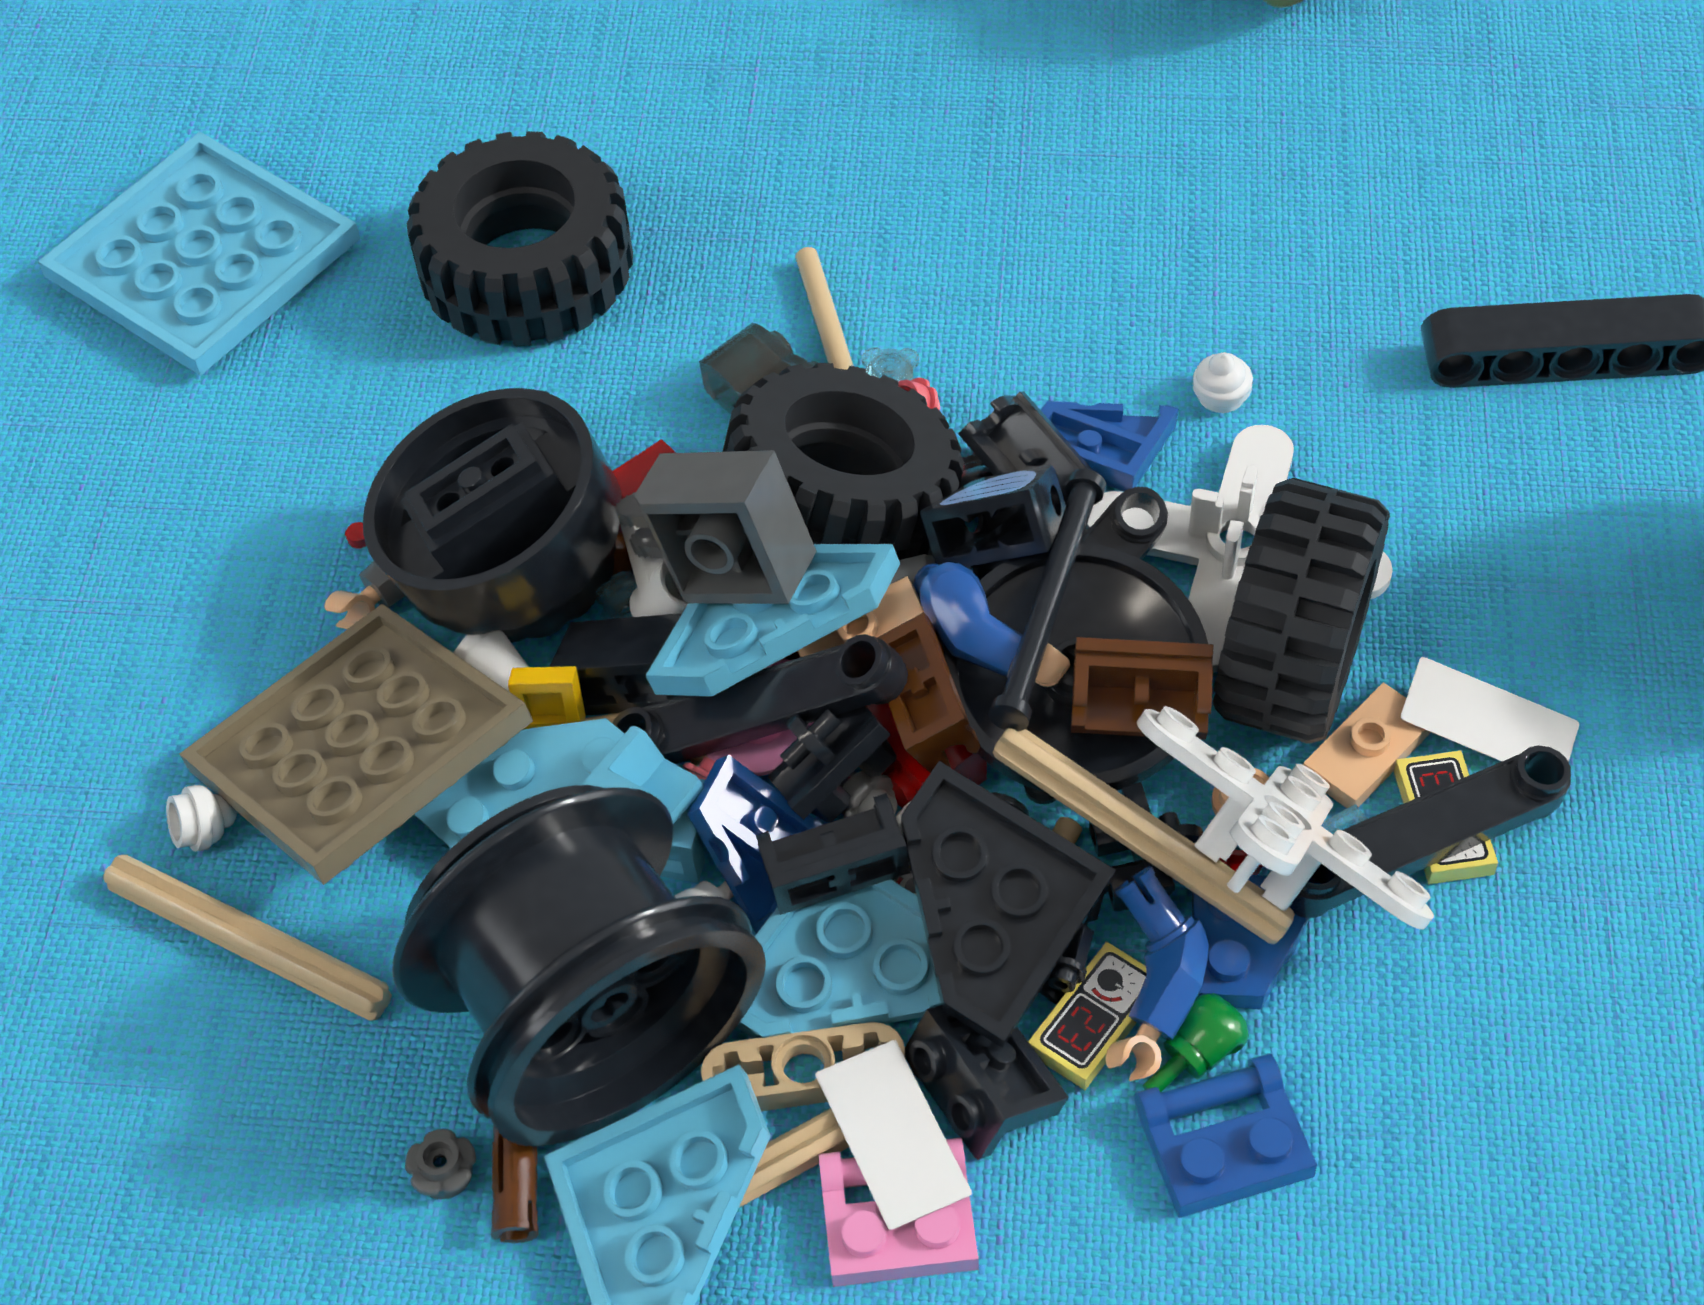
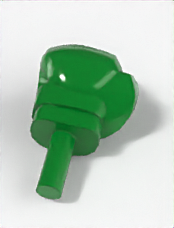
(1203, 1040)

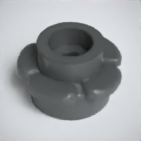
(446, 1180)

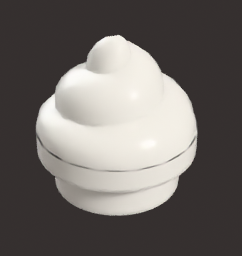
(1222, 382)
(198, 817)

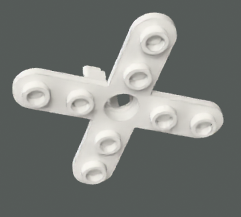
(1256, 463)
(1280, 825)

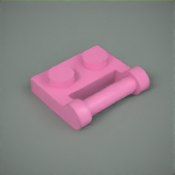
(869, 1252)

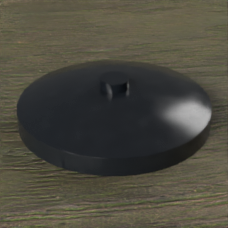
(1105, 599)

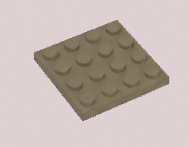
(355, 741)

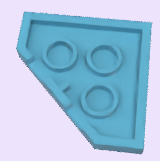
(729, 642)
(522, 768)
(844, 964)
(660, 1191)

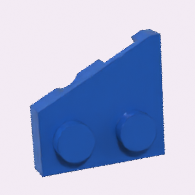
(728, 817)

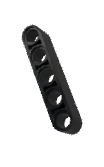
(1565, 340)

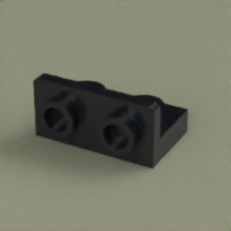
(979, 1083)

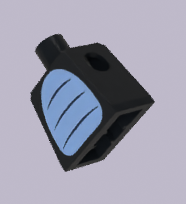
(1014, 512)

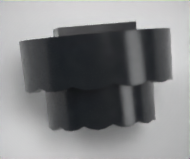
(496, 515)

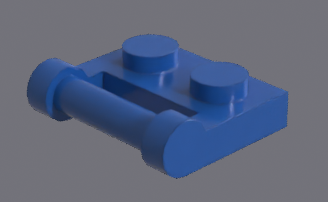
(1232, 1156)

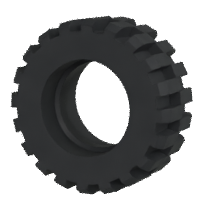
(511, 188)
(852, 452)
(1300, 609)

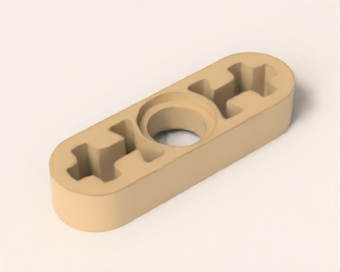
(781, 1048)

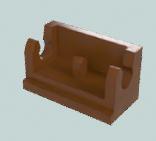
(1124, 677)
(929, 707)

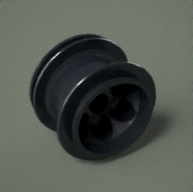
(575, 961)

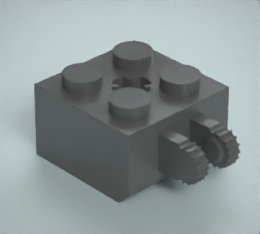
(721, 526)

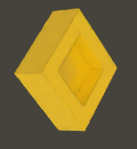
(549, 693)

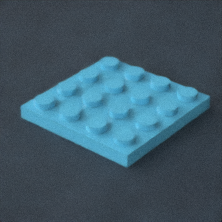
(199, 252)

